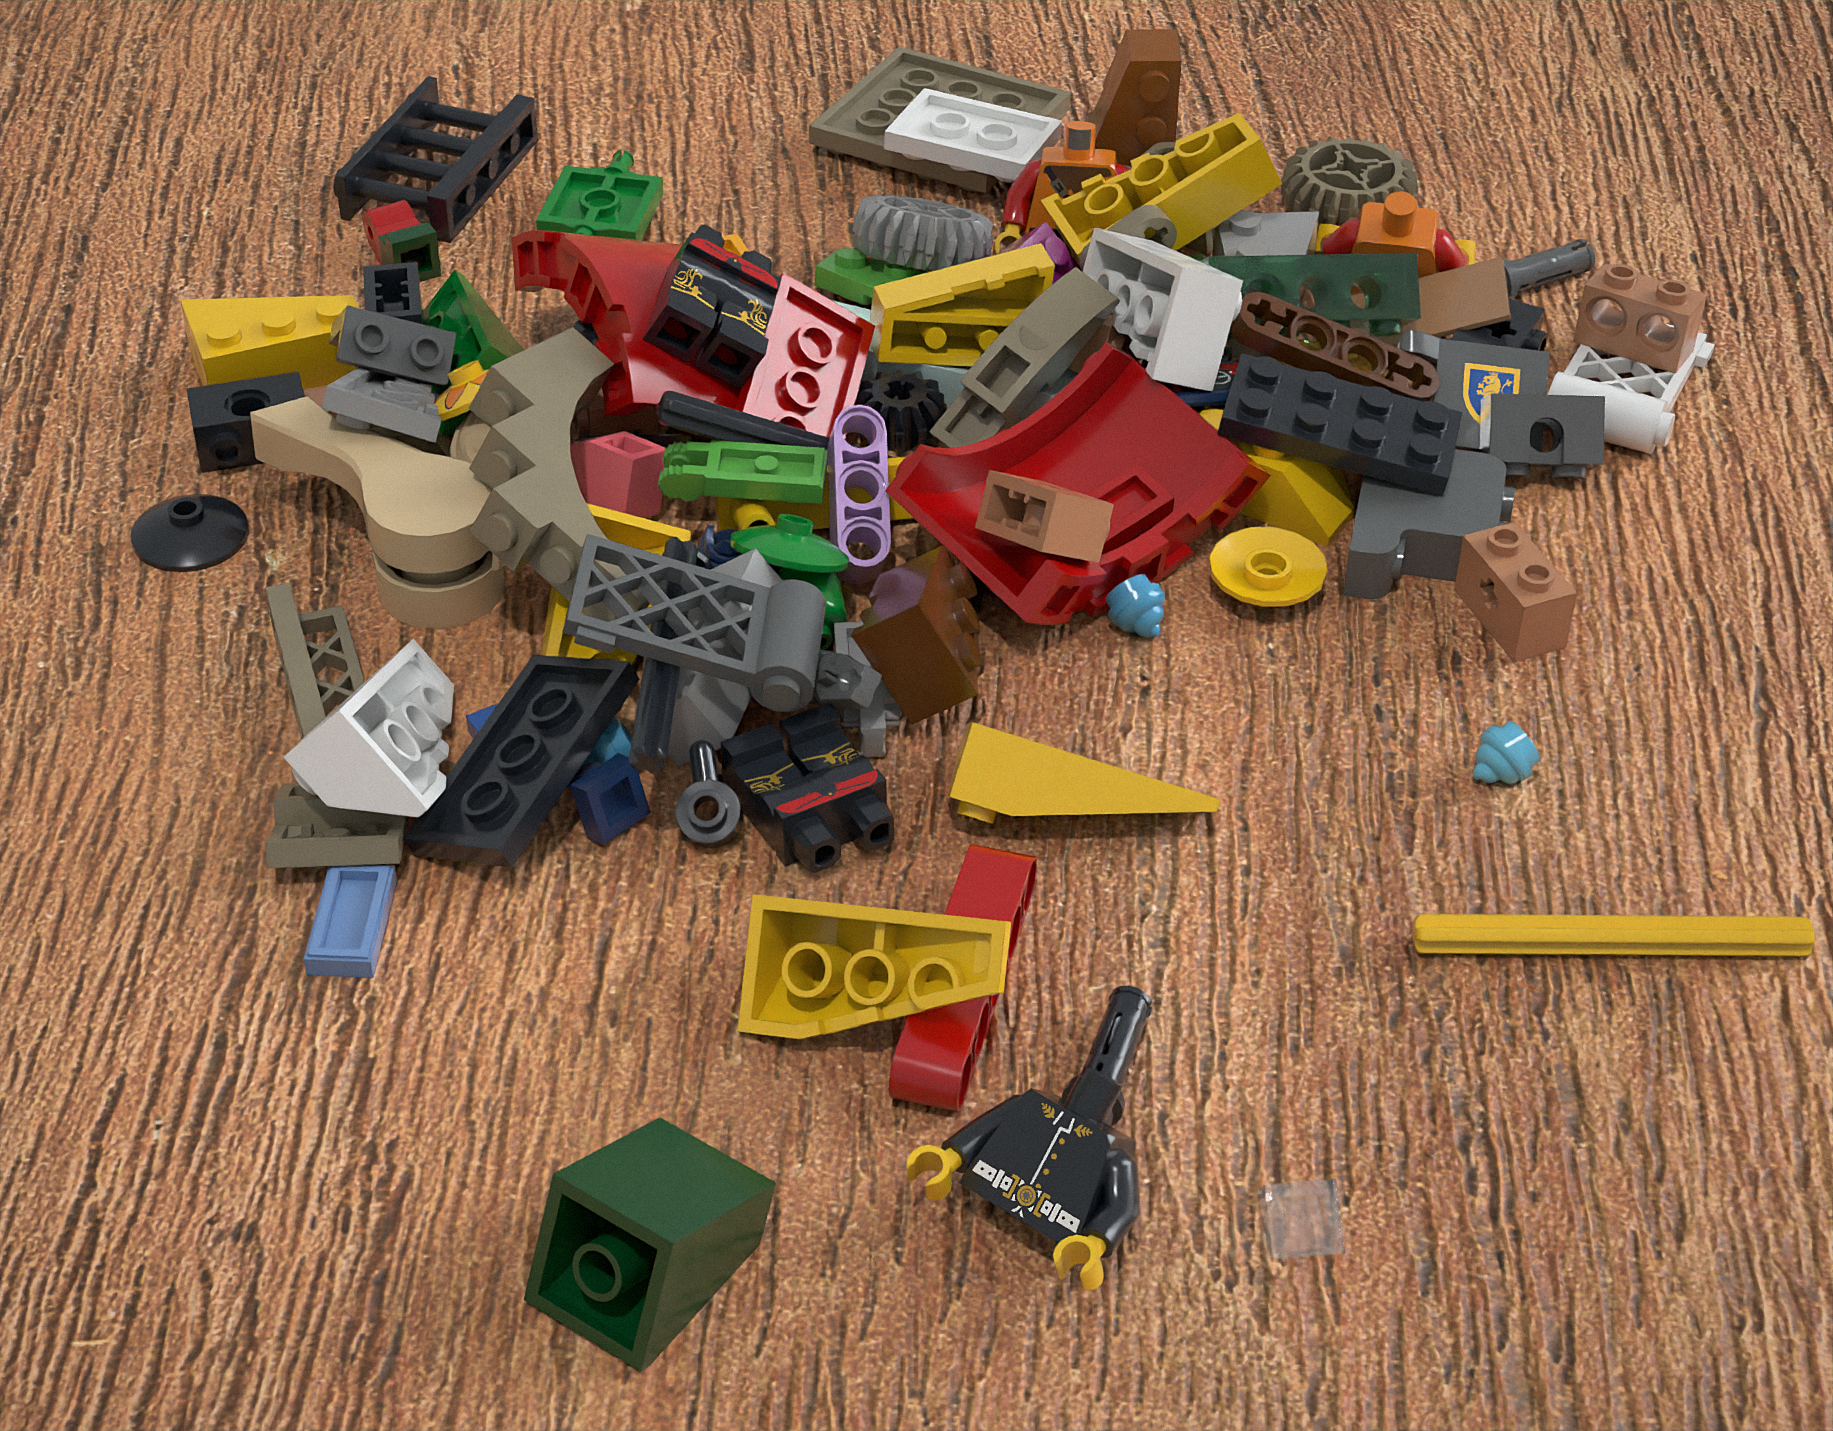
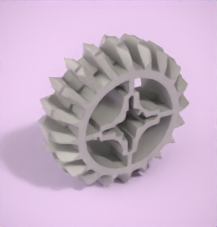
(920, 232)

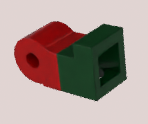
(400, 237)

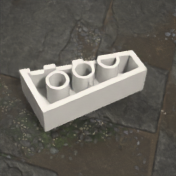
(1167, 306)

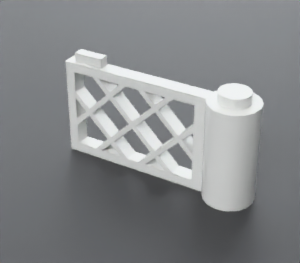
(1630, 417)

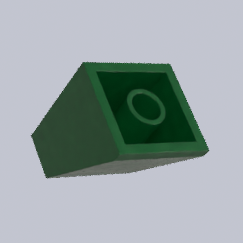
(644, 1238)

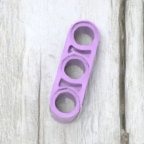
(864, 469)

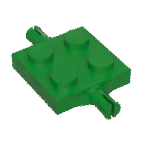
(602, 200)

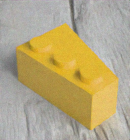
(958, 309)
(265, 338)

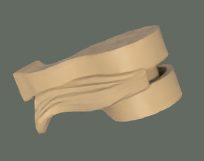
(413, 501)

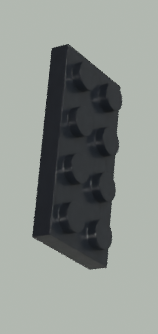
(1341, 423)
(522, 760)

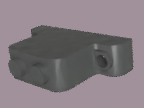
(1422, 532)

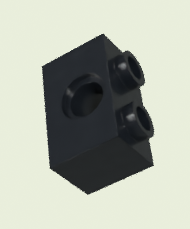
(224, 421)

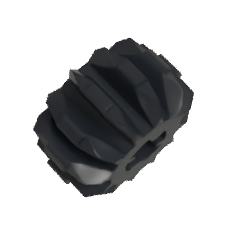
(906, 405)

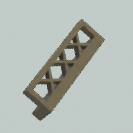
(304, 659)

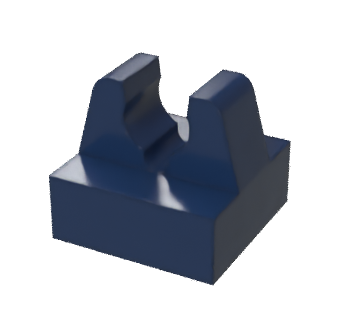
(609, 797)

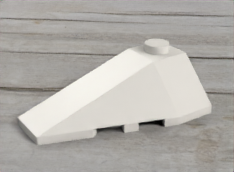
(383, 741)

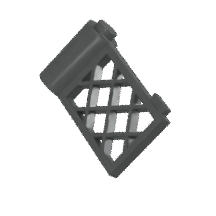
(780, 627)

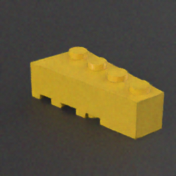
(1195, 185)

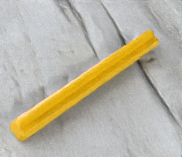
(1613, 935)

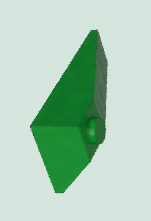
(479, 332)

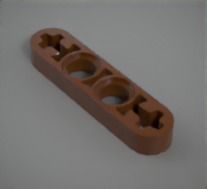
(1335, 344)

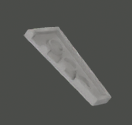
(385, 401)

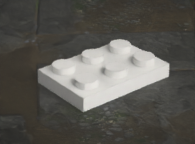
(971, 134)

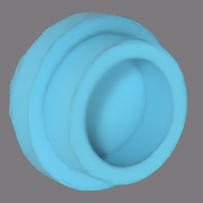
(1505, 755)

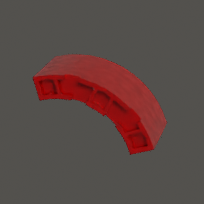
(615, 290)
(1078, 442)

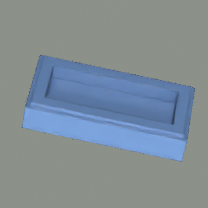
(350, 921)

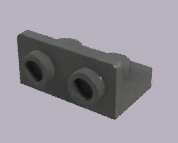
(393, 346)

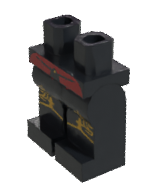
(717, 303)
(808, 788)

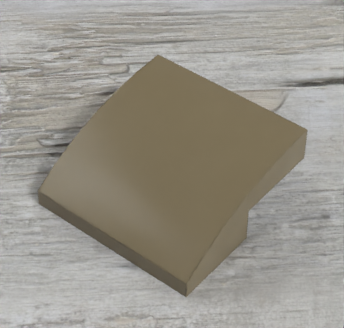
(319, 835)

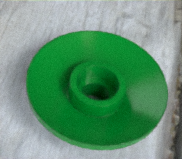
(791, 545)

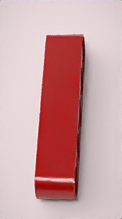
(944, 1043)

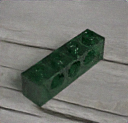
(1386, 281)

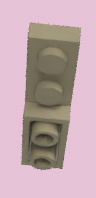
(1025, 358)

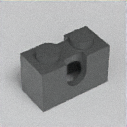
(1572, 420)

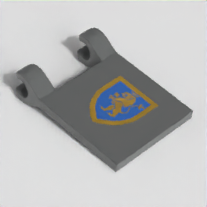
(1475, 370)

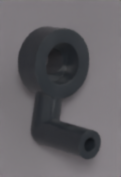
(705, 771)

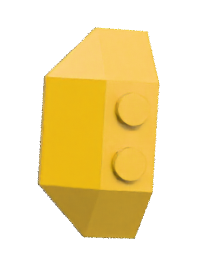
(1299, 492)

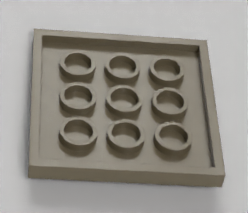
(860, 117)

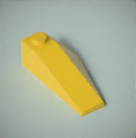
(850, 966)

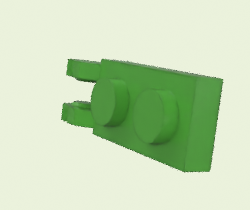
(744, 471)

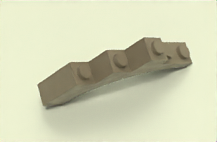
(526, 461)

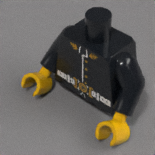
(1050, 1168)

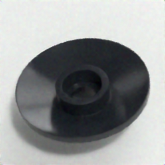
(189, 533)

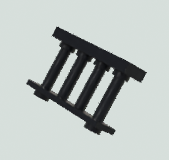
(460, 186)

